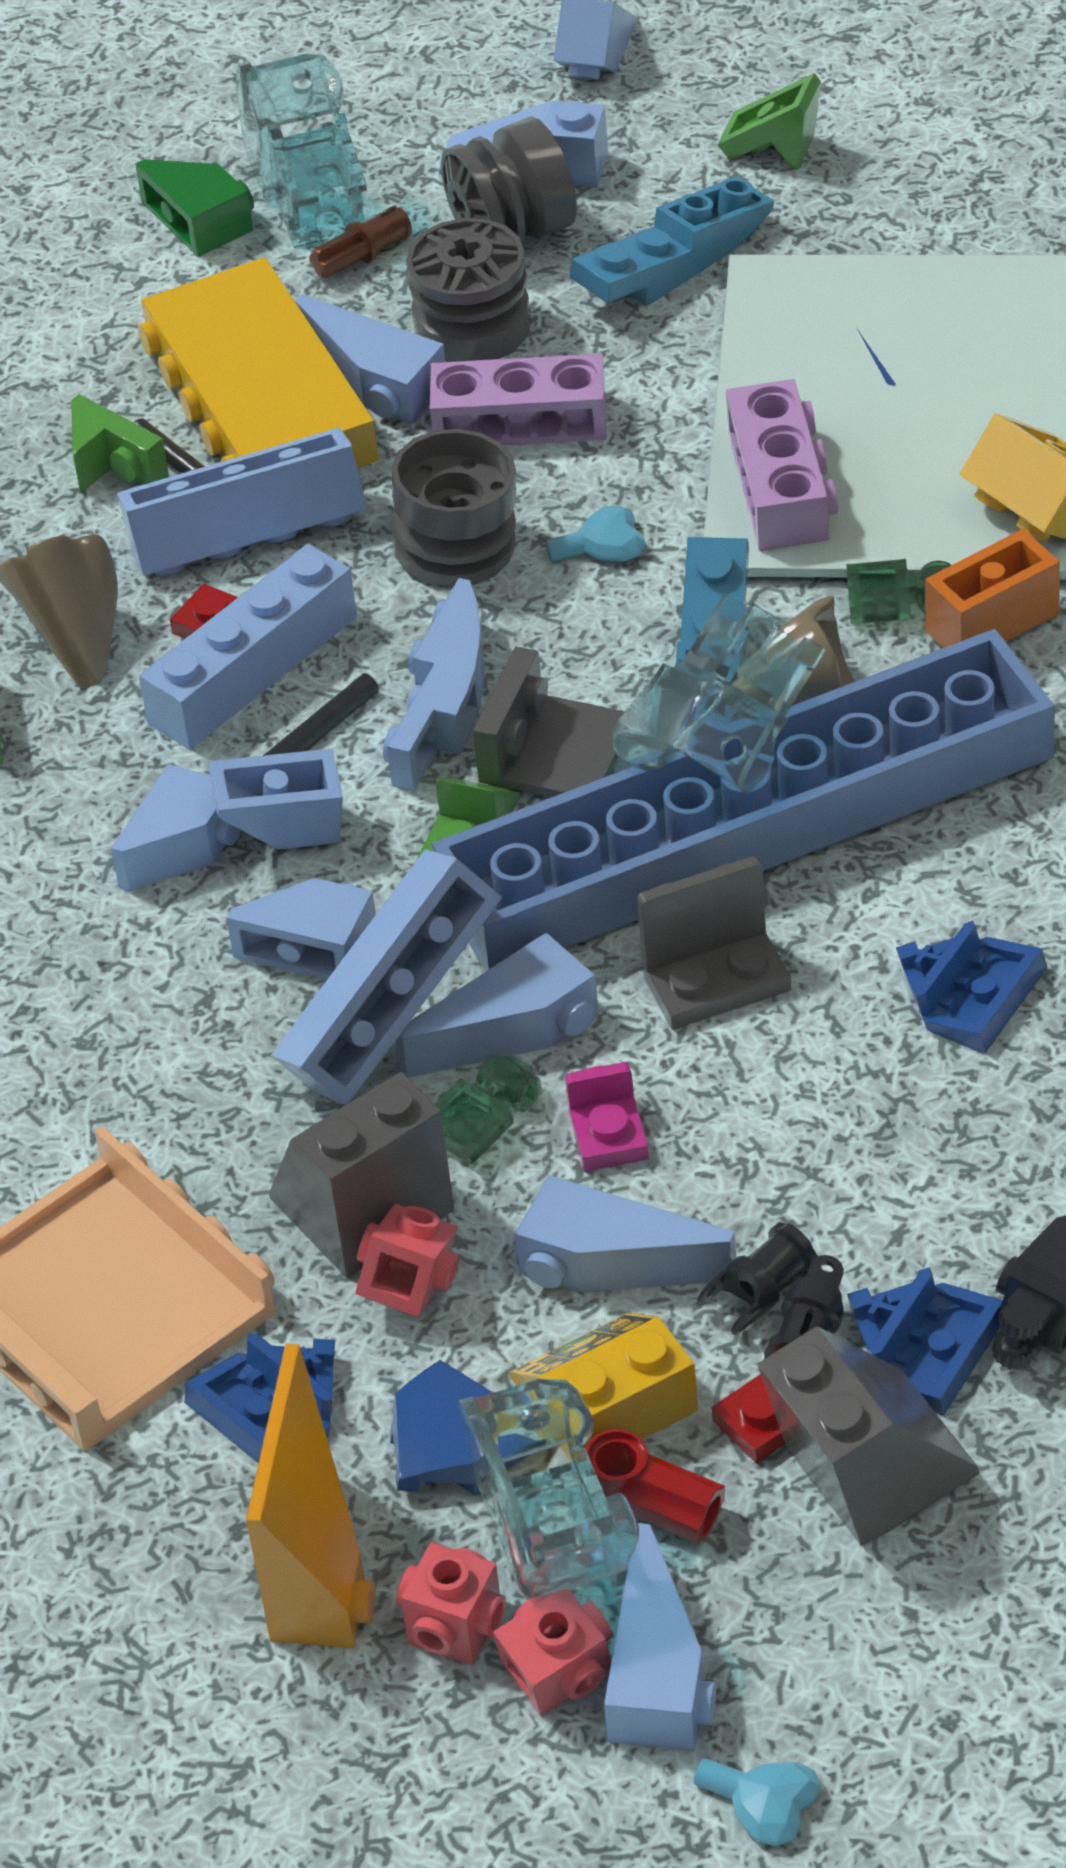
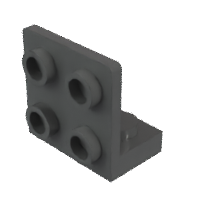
(540, 739)
(709, 943)

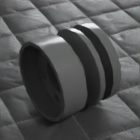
(512, 180)
(470, 289)
(453, 506)

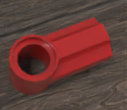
(655, 1488)

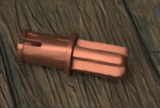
(361, 242)

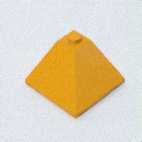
(301, 1524)

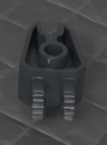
(1033, 1300)

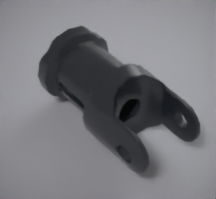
(763, 1273)
(811, 1303)

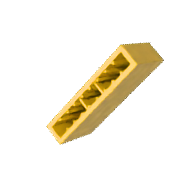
(251, 365)

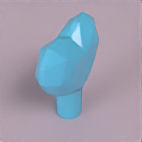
(604, 536)
(764, 1798)

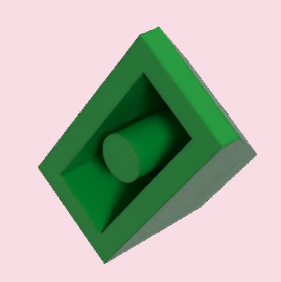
(196, 202)

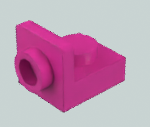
(605, 1116)

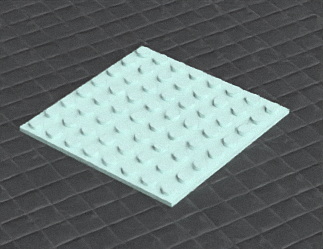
(959, 345)

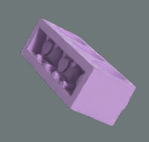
(522, 398)
(780, 464)

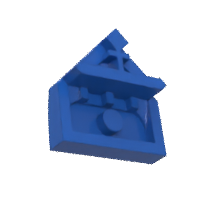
(970, 984)
(928, 1333)
(241, 1389)
(430, 1430)

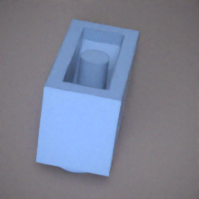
(592, 37)
(281, 797)
(171, 831)
(301, 926)

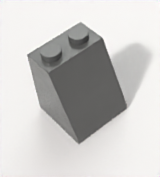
(362, 1163)
(861, 1433)

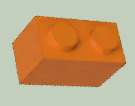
(997, 588)

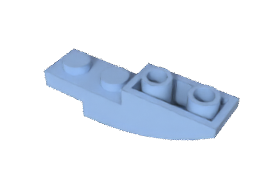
(447, 689)

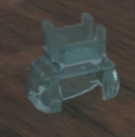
(308, 169)
(726, 688)
(555, 1521)

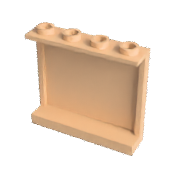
(119, 1293)

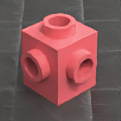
(407, 1259)
(451, 1602)
(555, 1649)

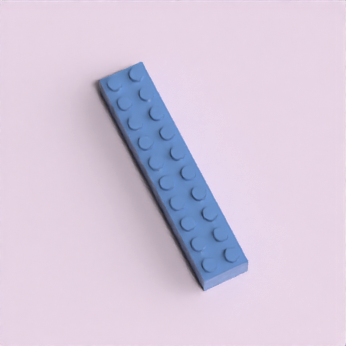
(836, 772)

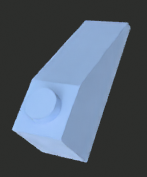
(576, 128)
(380, 361)
(507, 1010)
(614, 1243)
(656, 1665)

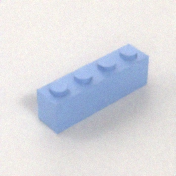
(242, 502)
(248, 646)
(386, 976)

